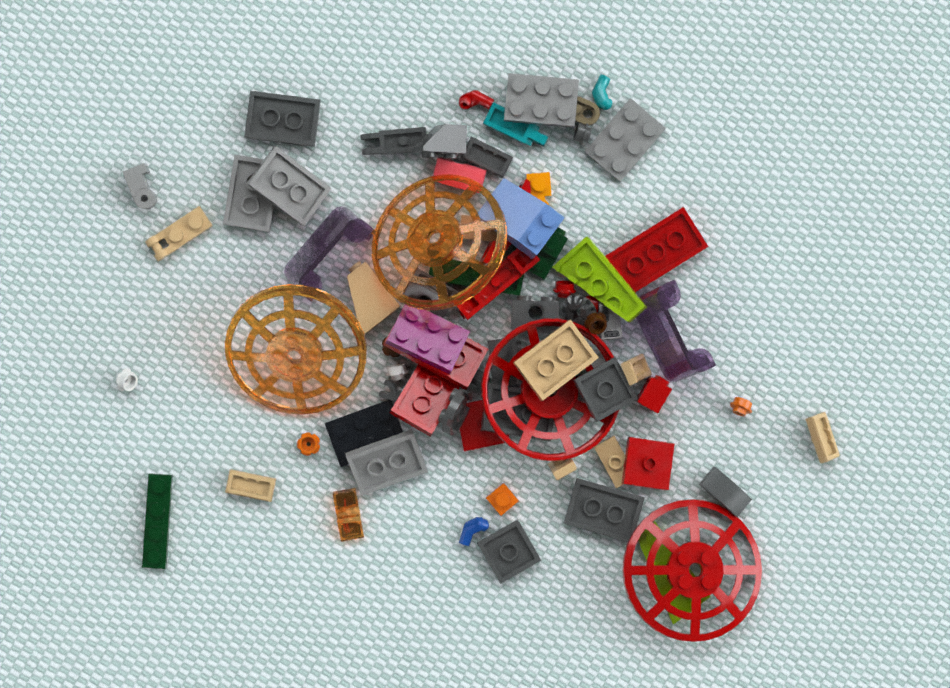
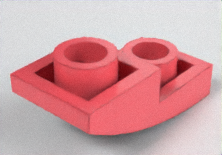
(446, 166)

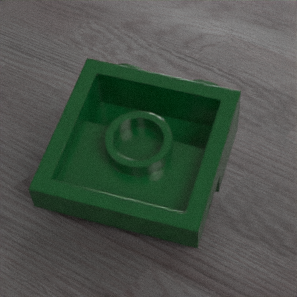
(547, 254)

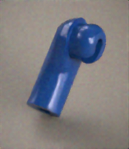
(471, 527)

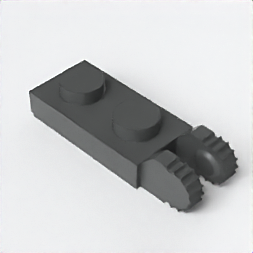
(394, 141)

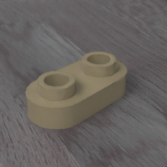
(582, 105)

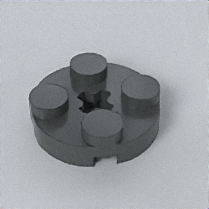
(456, 411)

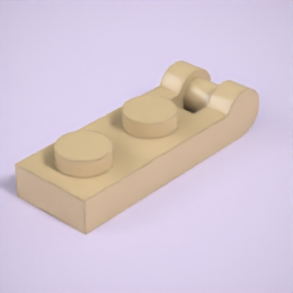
(179, 233)

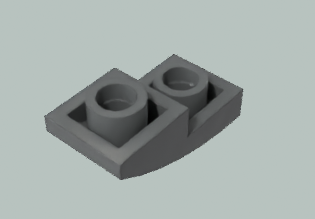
(725, 491)

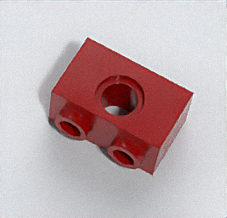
(654, 393)

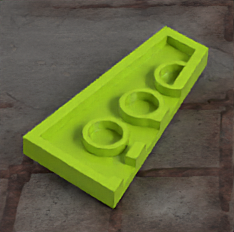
(598, 277)
(682, 603)

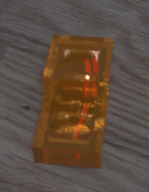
(348, 514)

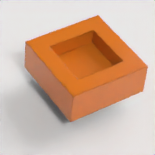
(502, 499)

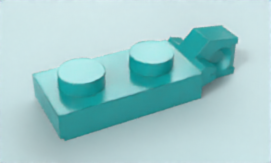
(521, 132)

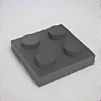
(605, 389)
(509, 551)

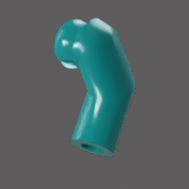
(599, 94)

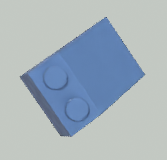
(527, 217)

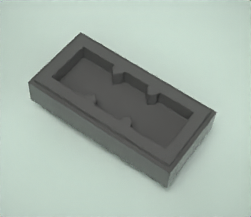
(487, 157)

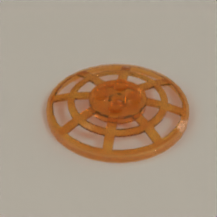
(445, 248)
(297, 340)

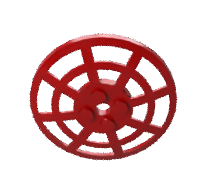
(551, 407)
(678, 570)

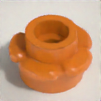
(741, 406)
(302, 444)

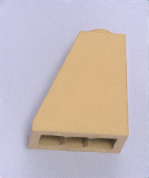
(369, 297)

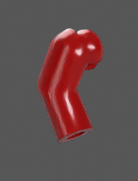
(474, 98)

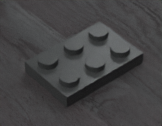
(282, 118)
(521, 411)
(603, 510)

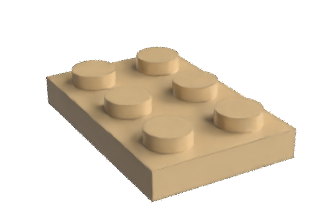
(555, 360)

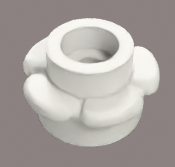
(397, 371)
(126, 380)

